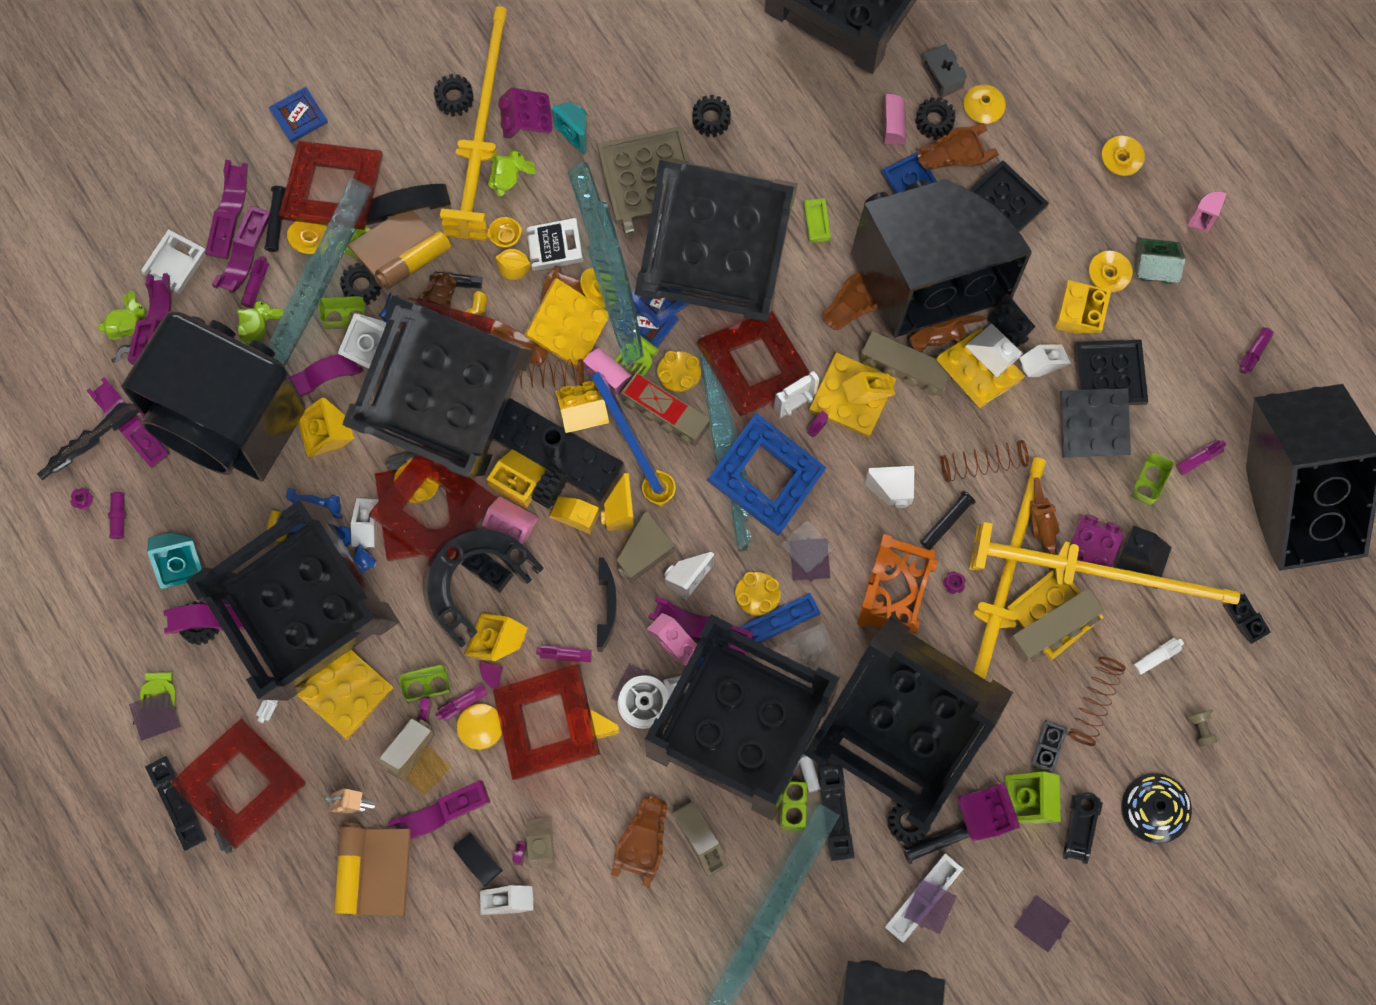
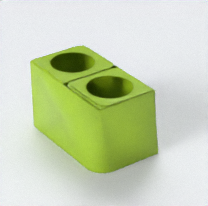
(338, 304)
(1165, 467)
(419, 676)
(788, 827)

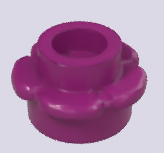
(81, 504)
(958, 578)

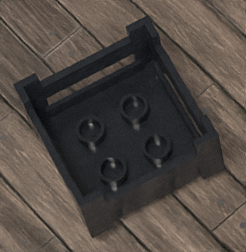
(850, 26)
(716, 238)
(439, 387)
(296, 602)
(913, 715)
(741, 718)

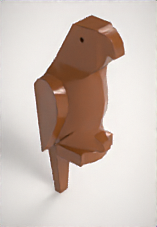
(942, 333)
(1044, 521)

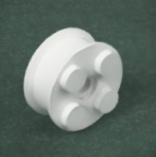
(642, 688)

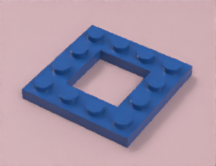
(727, 479)

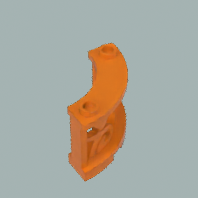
(886, 557)

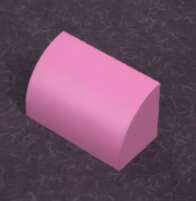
(894, 120)
(1207, 211)
(614, 373)
(510, 519)

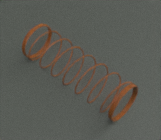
(580, 368)
(944, 458)
(1112, 668)

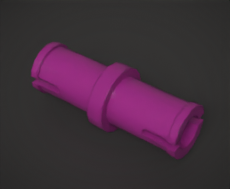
(116, 515)

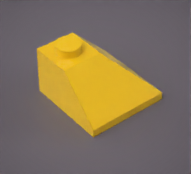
(323, 428)
(618, 507)
(495, 637)

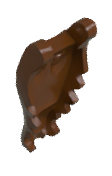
(439, 290)

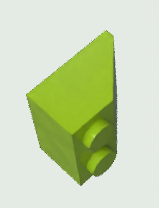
(1035, 797)

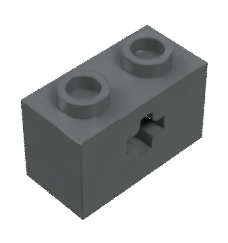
(944, 70)

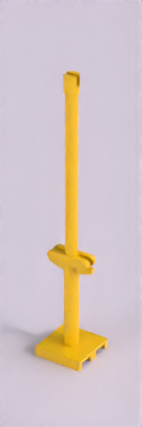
(465, 222)
(1067, 564)
(995, 615)

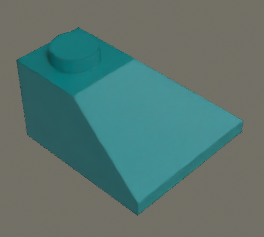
(572, 124)
(173, 559)

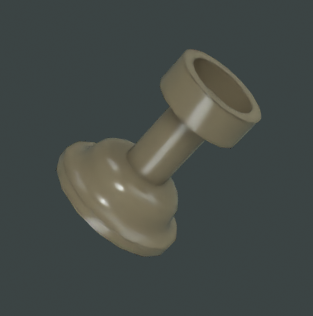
(1200, 719)

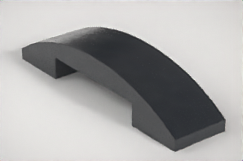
(407, 200)
(605, 631)
(834, 798)
(180, 811)

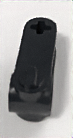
(1081, 827)

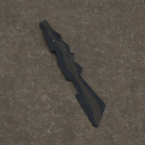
(88, 439)

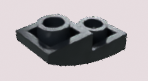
(488, 570)
(1247, 620)
(1049, 746)
(477, 859)

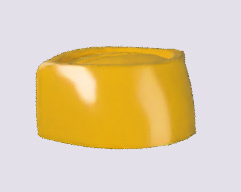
(504, 232)
(513, 264)
(659, 499)

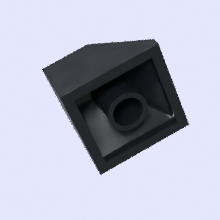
(1144, 553)

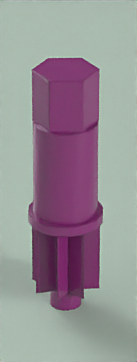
(254, 283)
(1253, 355)
(1205, 454)
(564, 653)
(460, 703)

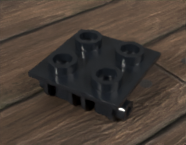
(1011, 321)

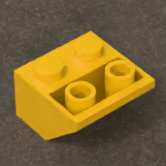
(1082, 308)
(581, 406)
(516, 477)

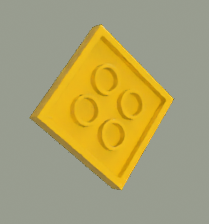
(566, 323)
(974, 376)
(832, 398)
(1043, 599)
(345, 693)

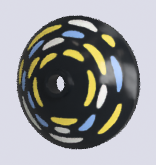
(1141, 810)

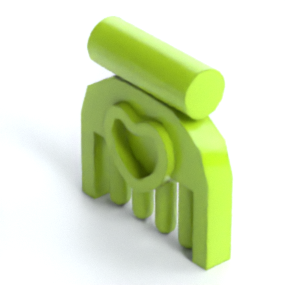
(648, 350)
(158, 683)

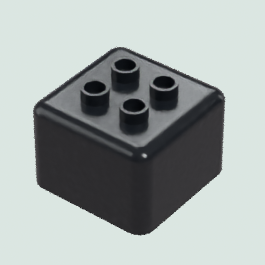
(214, 396)

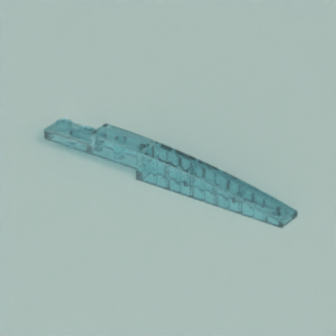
(608, 263)
(319, 271)
(723, 437)
(774, 907)

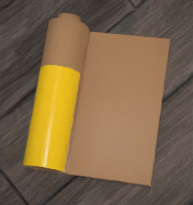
(398, 248)
(372, 871)

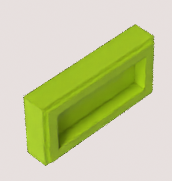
(817, 220)

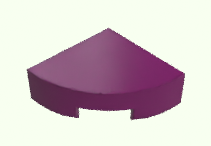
(818, 424)
(491, 674)
(425, 706)
(518, 856)

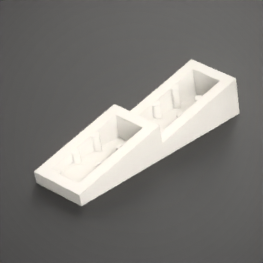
(942, 874)

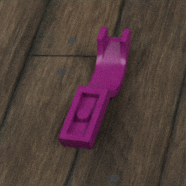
(230, 207)
(243, 250)
(160, 305)
(323, 371)
(139, 438)
(194, 617)
(690, 622)
(444, 810)

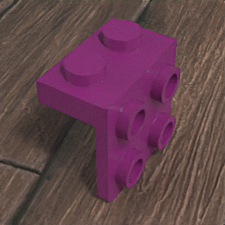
(524, 111)
(1097, 540)
(988, 812)

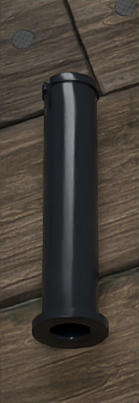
(274, 223)
(947, 520)
(935, 843)

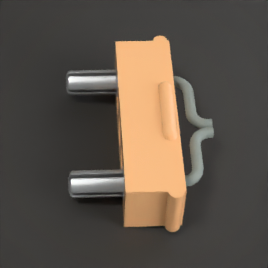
(348, 801)

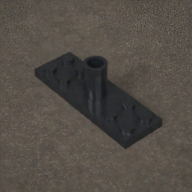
(532, 436)

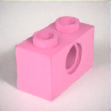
(672, 638)

